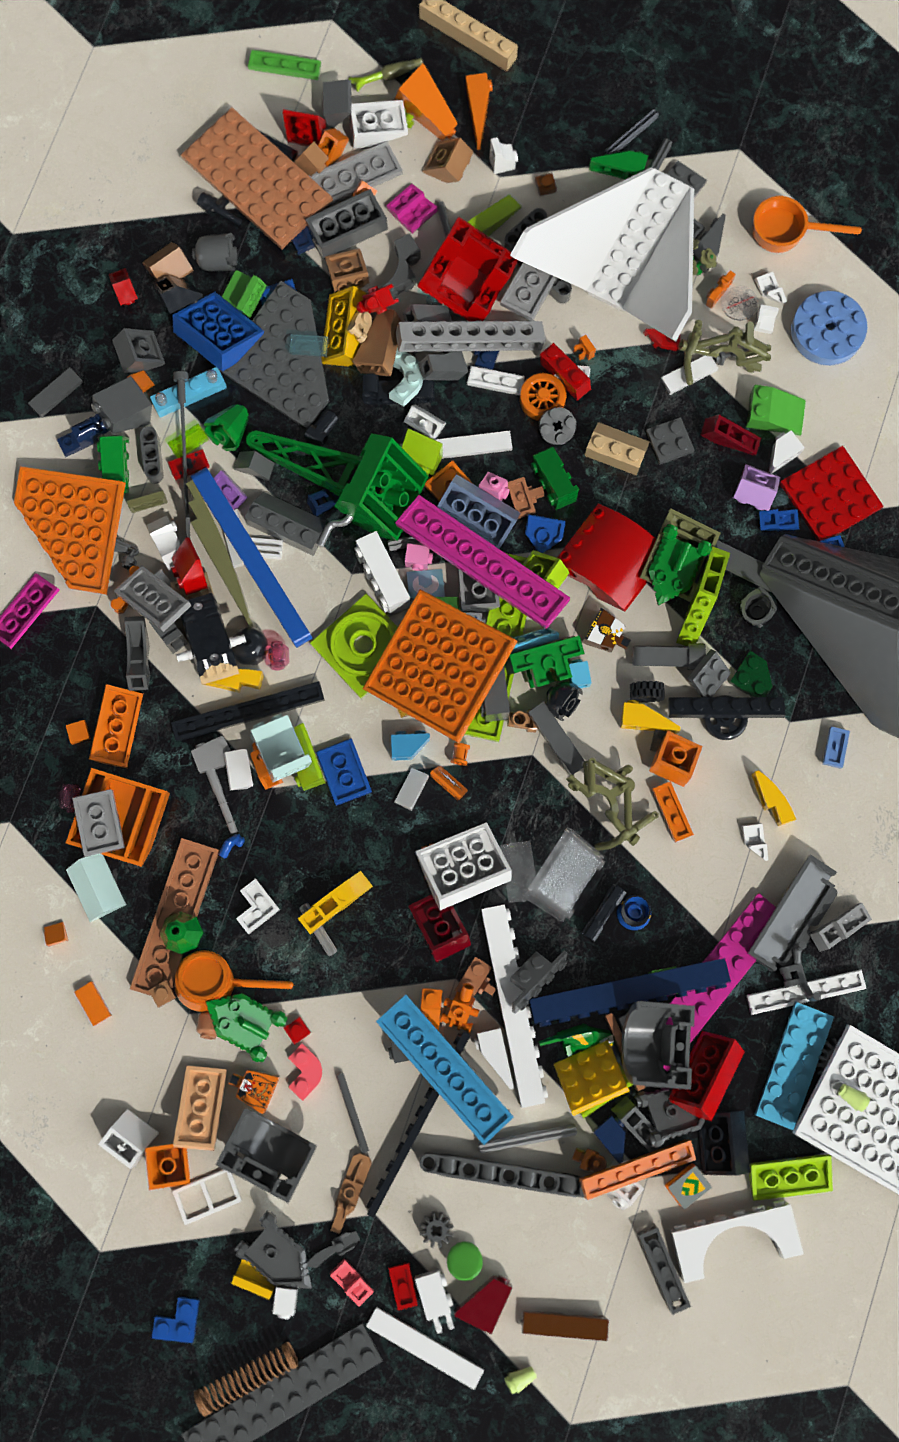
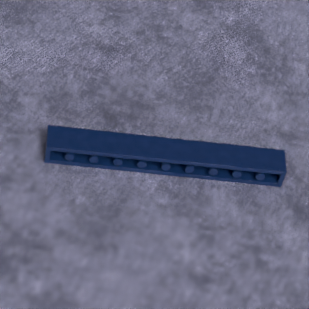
(628, 991)

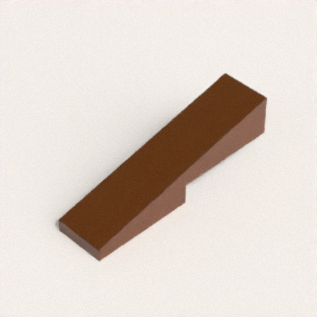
(565, 1325)

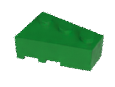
(114, 459)
(554, 478)

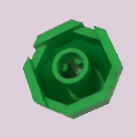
(227, 427)
(188, 936)

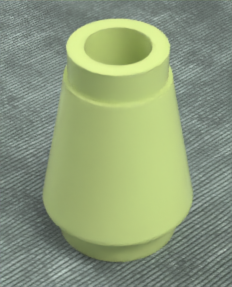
(856, 1099)
(520, 1379)

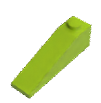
(496, 215)

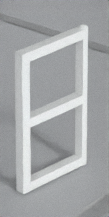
(212, 1210)

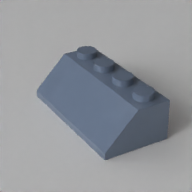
(478, 511)

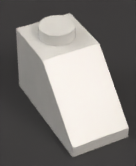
(784, 450)

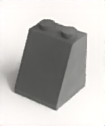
(122, 406)

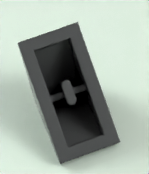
(254, 464)

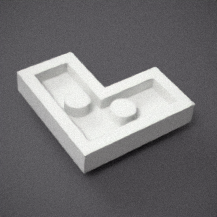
(262, 907)

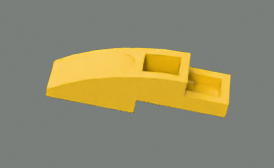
(335, 902)

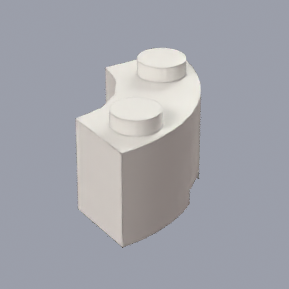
(165, 539)

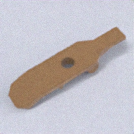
(353, 1180)

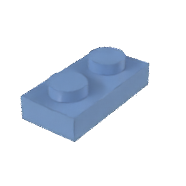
(836, 747)

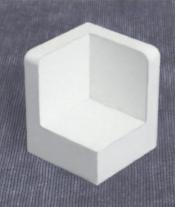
(765, 319)

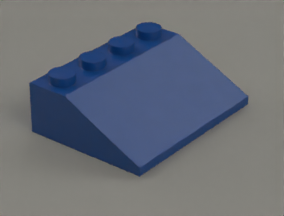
(216, 330)

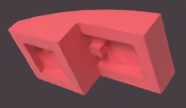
(351, 1282)

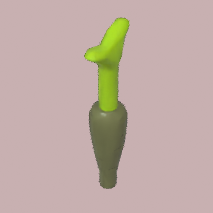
(387, 72)

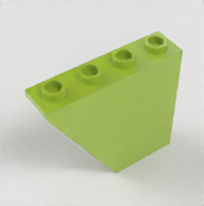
(704, 596)

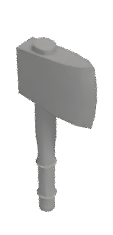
(208, 758)

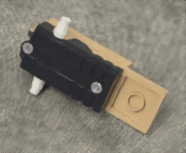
(207, 636)

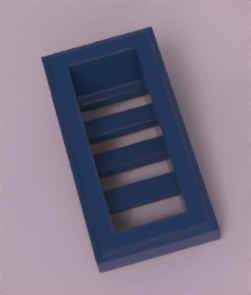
(323, 507)

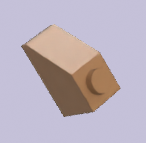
(312, 160)

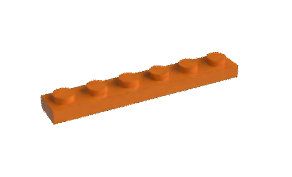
(637, 1169)

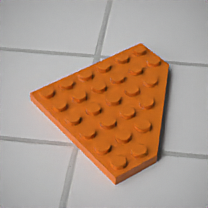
(73, 522)

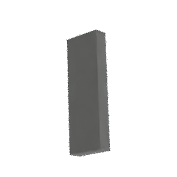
(55, 392)

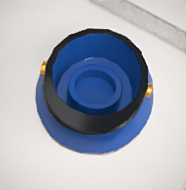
(634, 912)

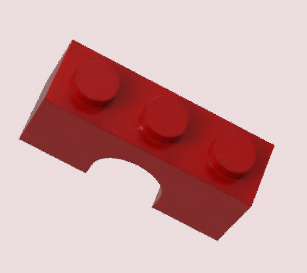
(558, 363)

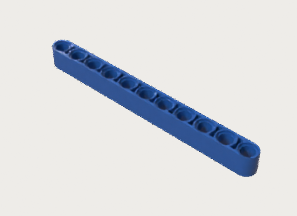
(251, 557)

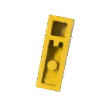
(641, 717)

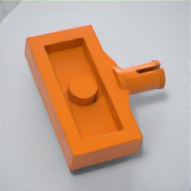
(723, 284)

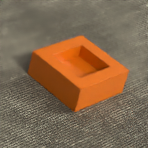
(78, 732)

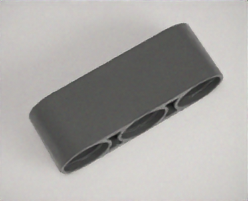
(148, 447)

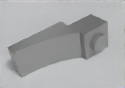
(840, 927)

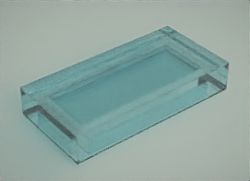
(308, 345)

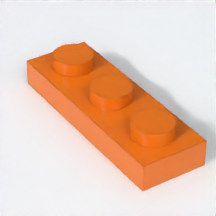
(672, 812)

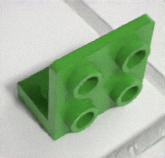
(244, 292)

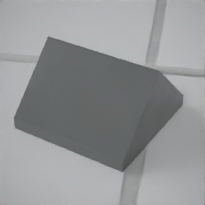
(336, 101)

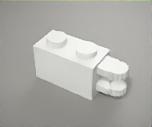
(434, 1297)

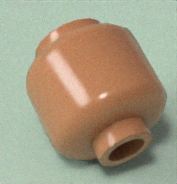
(205, 1026)

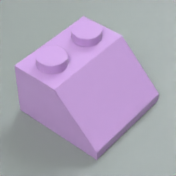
(757, 488)

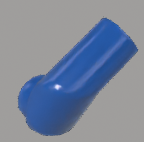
(236, 839)

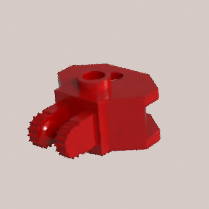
(377, 300)

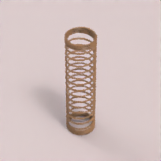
(202, 1400)

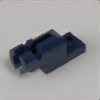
(83, 435)

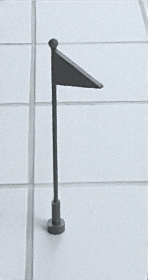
(182, 377)

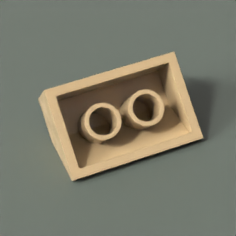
(616, 448)

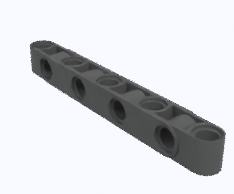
(492, 1173)

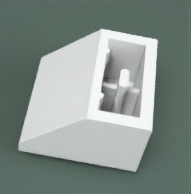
(128, 1139)

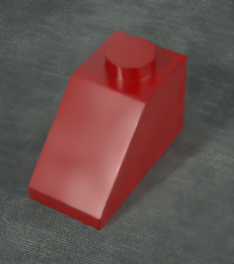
(123, 287)

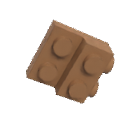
(347, 270)

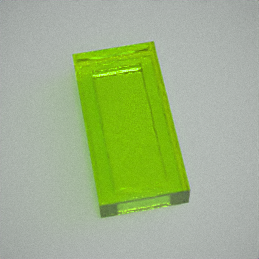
(194, 438)

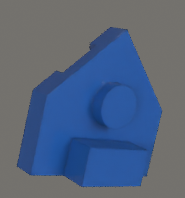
(544, 532)

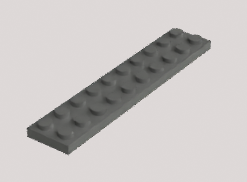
(292, 1392)

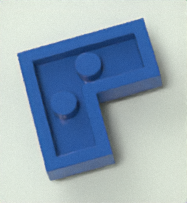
(181, 1327)

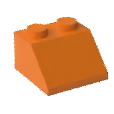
(676, 759)
(167, 1166)

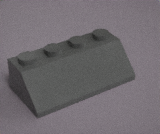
(347, 224)
(285, 522)

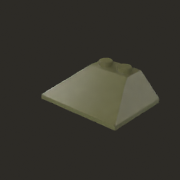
(688, 531)

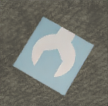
(427, 580)

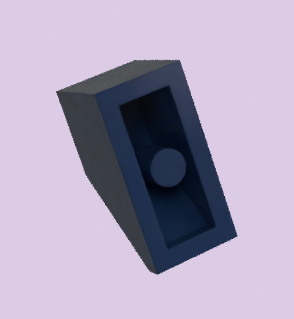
(612, 1136)

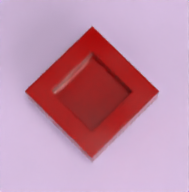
(297, 1030)

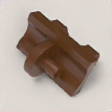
(589, 1160)

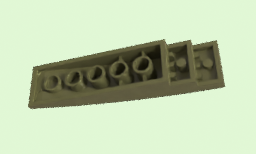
(216, 549)

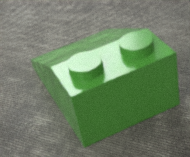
(775, 410)

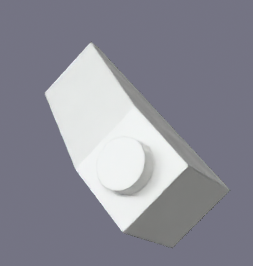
(494, 1051)

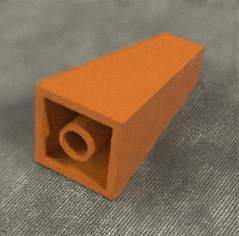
(426, 104)

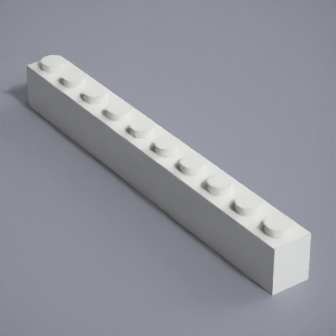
(517, 1026)

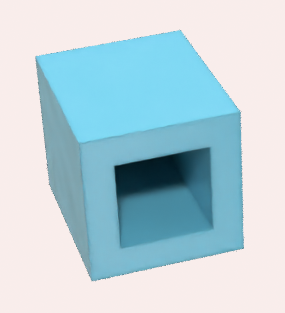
(580, 673)

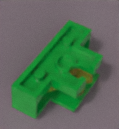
(546, 662)

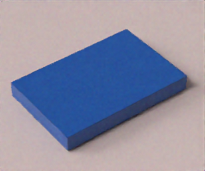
(343, 772)

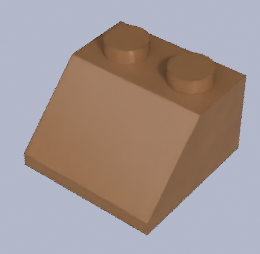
(448, 160)

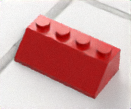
(713, 1066)

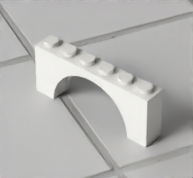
(693, 1241)

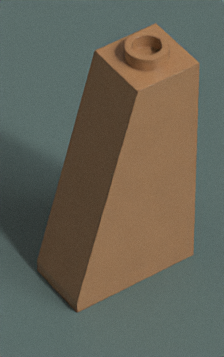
(380, 347)

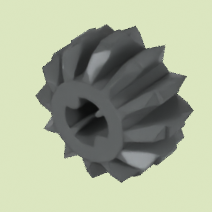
(436, 1222)

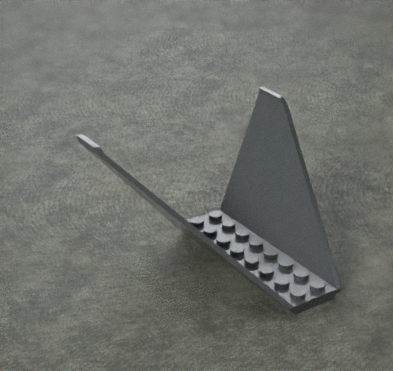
(849, 615)

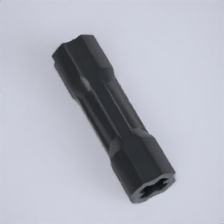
(595, 924)

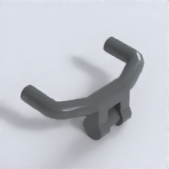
(799, 973)

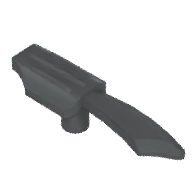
(339, 1245)

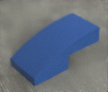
(779, 520)

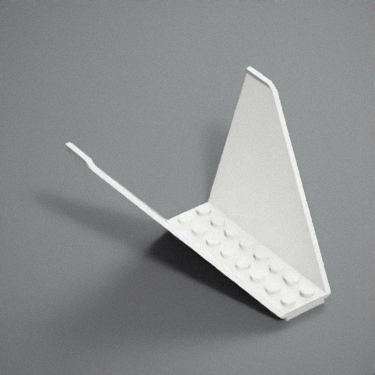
(624, 248)

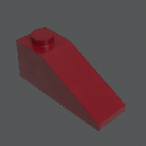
(730, 435)

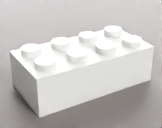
(384, 576)

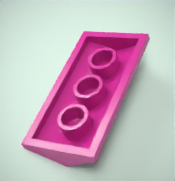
(25, 609)

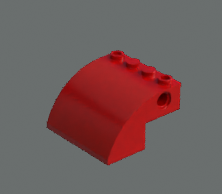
(468, 271)
(609, 556)

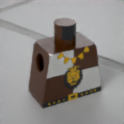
(606, 633)

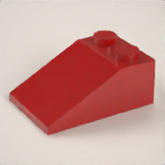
(303, 127)

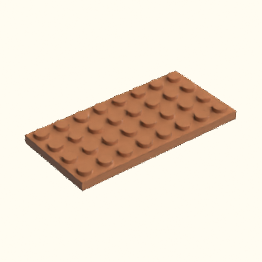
(256, 177)

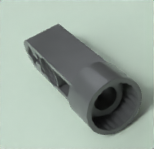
(669, 655)

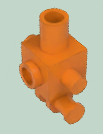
(460, 1009)

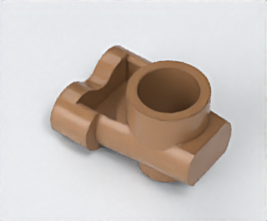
(525, 721)

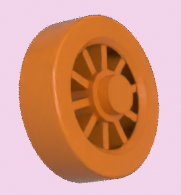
(542, 396)

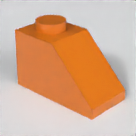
(333, 145)

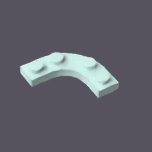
(412, 378)

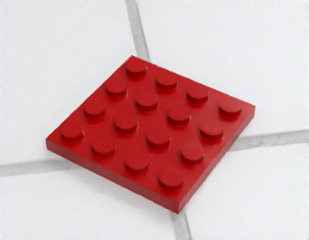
(831, 494)

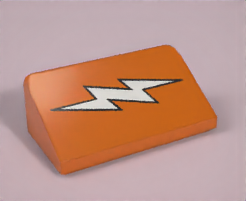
(448, 782)

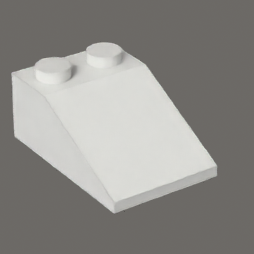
(377, 122)

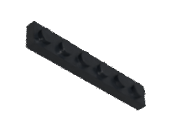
(726, 707)

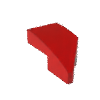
(661, 340)

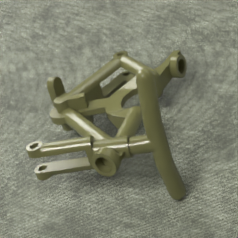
(735, 337)
(624, 785)

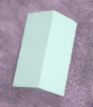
(95, 886)

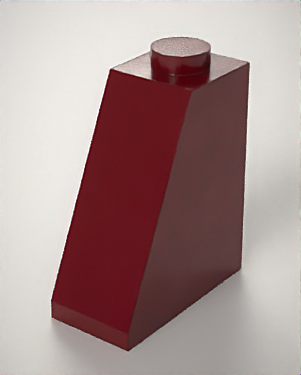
(485, 1304)

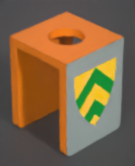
(688, 1186)

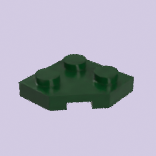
(753, 676)

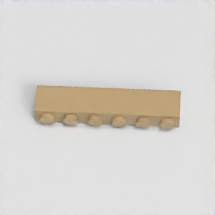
(469, 32)

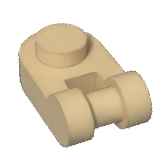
(360, 325)

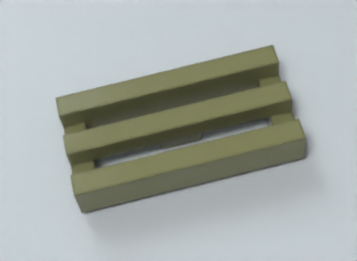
(147, 501)

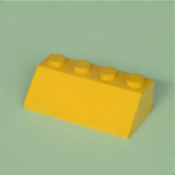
(340, 311)

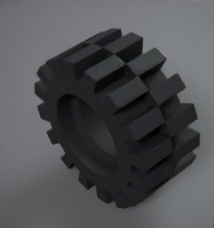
(647, 691)

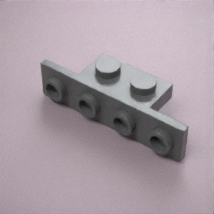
(533, 976)

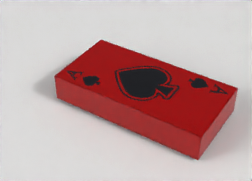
(195, 462)

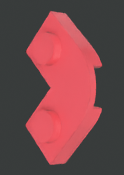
(311, 1071)

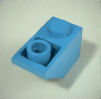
(406, 745)

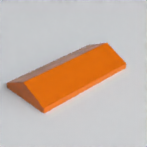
(116, 726)

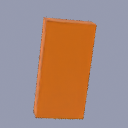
(93, 1003)

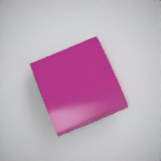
(412, 208)

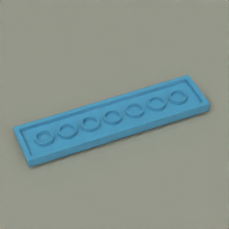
(444, 1069)

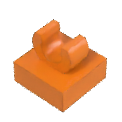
(586, 347)

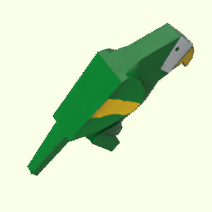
(579, 1038)

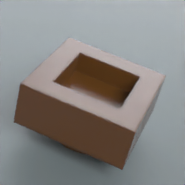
(546, 184)

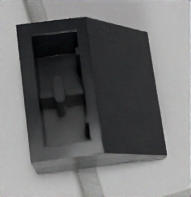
(176, 293)

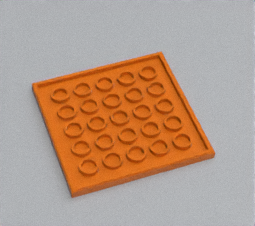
(440, 665)

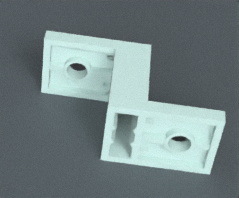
(279, 747)

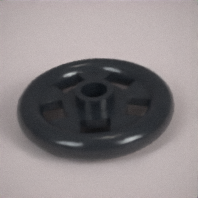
(734, 731)

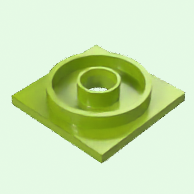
(338, 640)

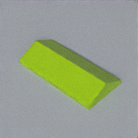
(791, 1177)

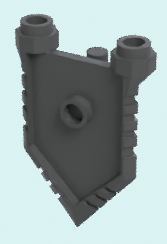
(666, 1116)
(276, 1256)

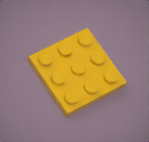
(591, 1077)

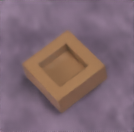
(162, 994)

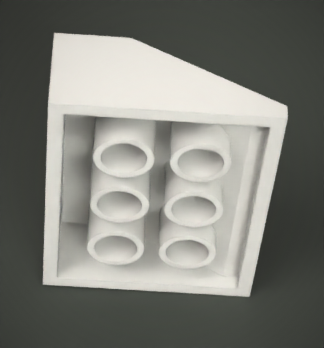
(464, 866)

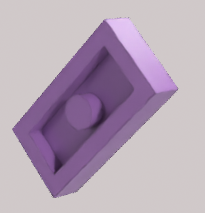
(230, 490)

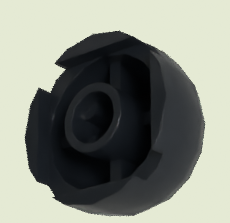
(253, 650)
(563, 699)

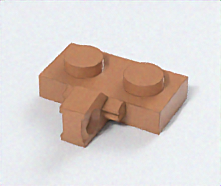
(524, 497)
(476, 976)

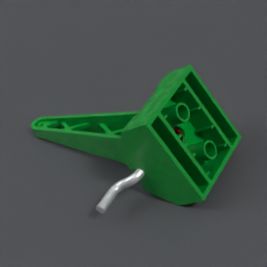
(379, 464)

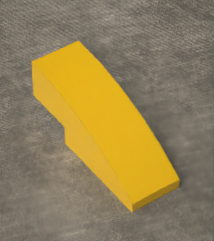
(245, 678)
(773, 799)

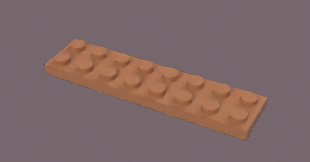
(183, 893)

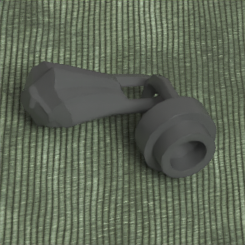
(127, 561)

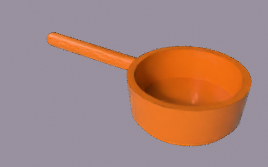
(783, 222)
(208, 977)

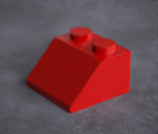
(188, 568)

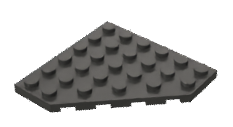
(269, 371)

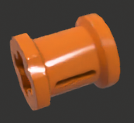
(460, 754)

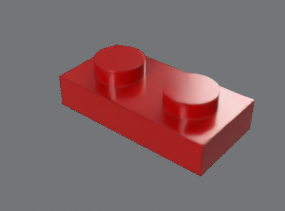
(403, 1286)

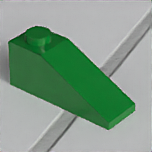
(620, 165)

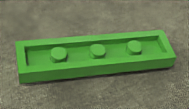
(284, 65)

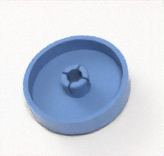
(832, 311)

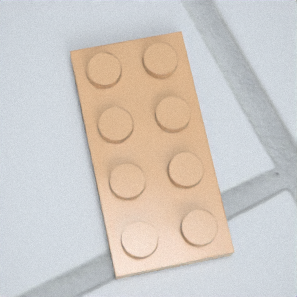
(200, 1108)

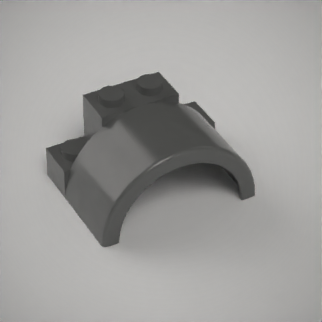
(652, 1044)
(268, 1155)

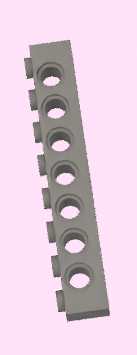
(470, 336)

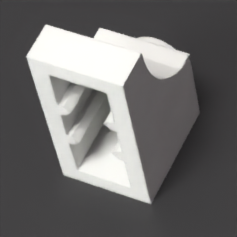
(502, 156)

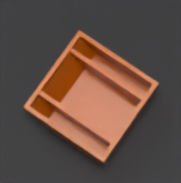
(139, 814)

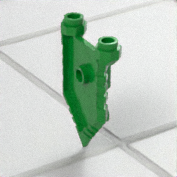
(675, 565)
(244, 1023)

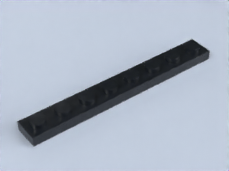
(247, 711)

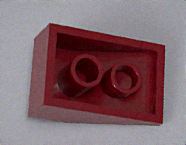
(439, 928)

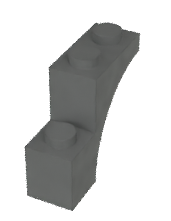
(408, 254)
(137, 653)

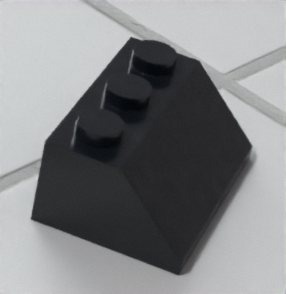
(724, 1144)

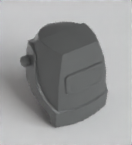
(758, 607)

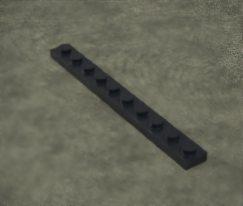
(412, 1132)

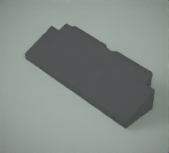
(798, 909)

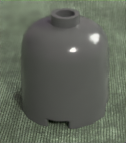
(215, 252)

